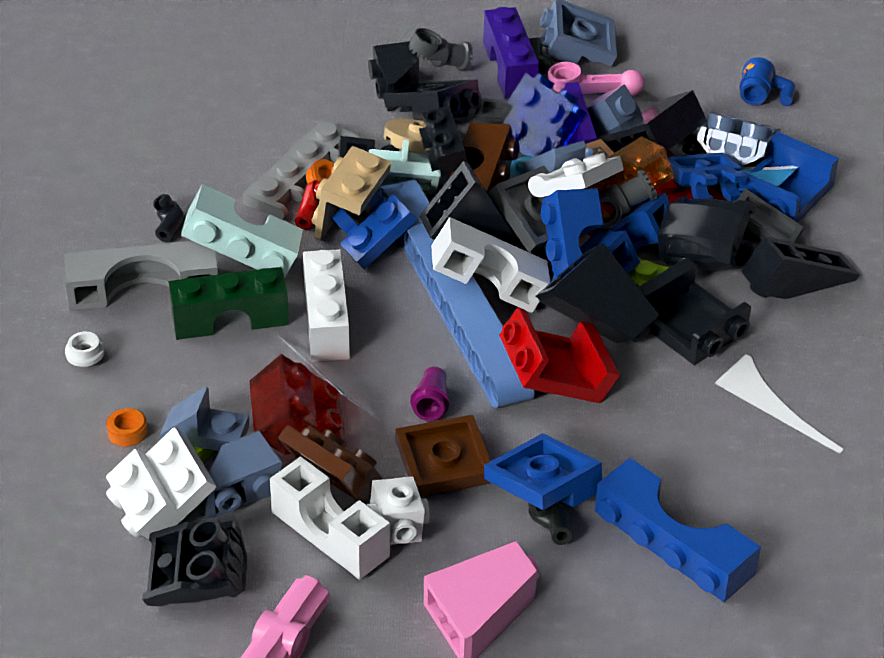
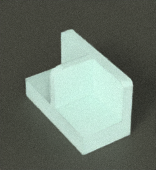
(409, 166)

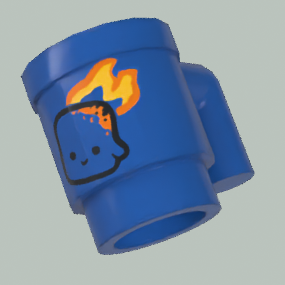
(757, 80)

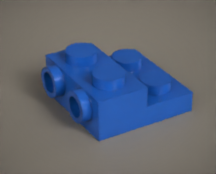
(546, 473)

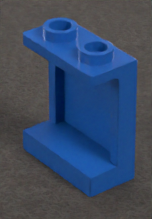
(804, 186)

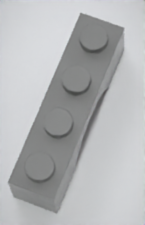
(99, 275)

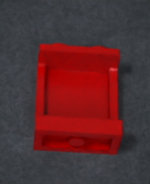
(559, 364)

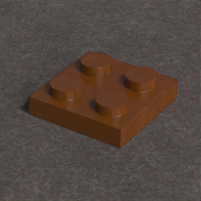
(443, 454)

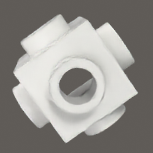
(401, 505)

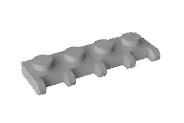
(288, 174)

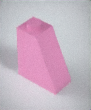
(480, 597)

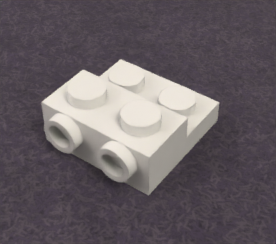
(159, 485)

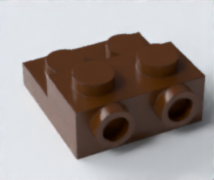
(325, 451)

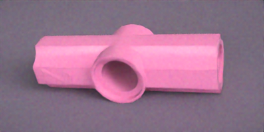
(287, 628)

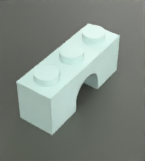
(218, 226)

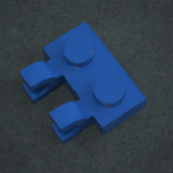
(708, 169)
(377, 232)

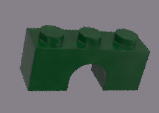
(202, 299)

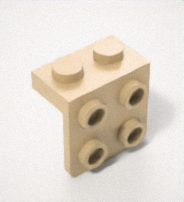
(349, 187)

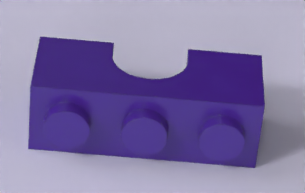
(510, 46)

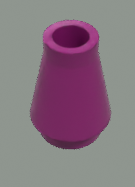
(431, 395)

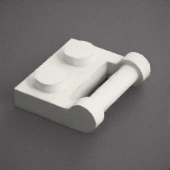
(575, 174)

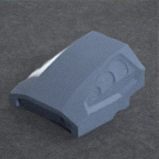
(735, 137)

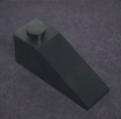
(795, 269)

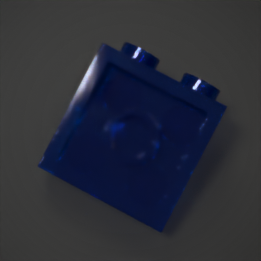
(542, 117)

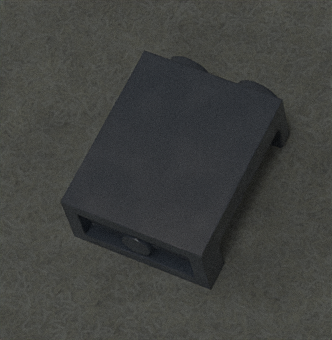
(691, 317)

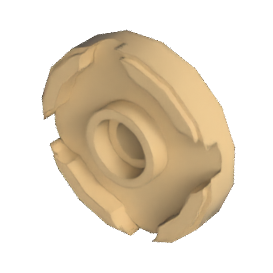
(405, 129)

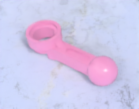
(570, 72)

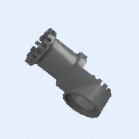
(439, 51)
(626, 196)

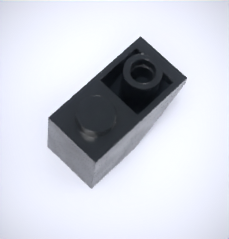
(393, 68)

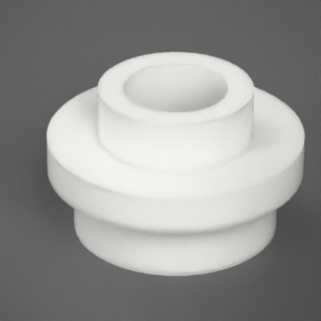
(84, 349)

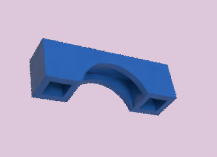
(714, 557)

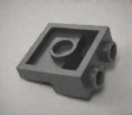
(522, 209)

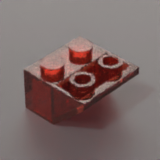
(295, 397)

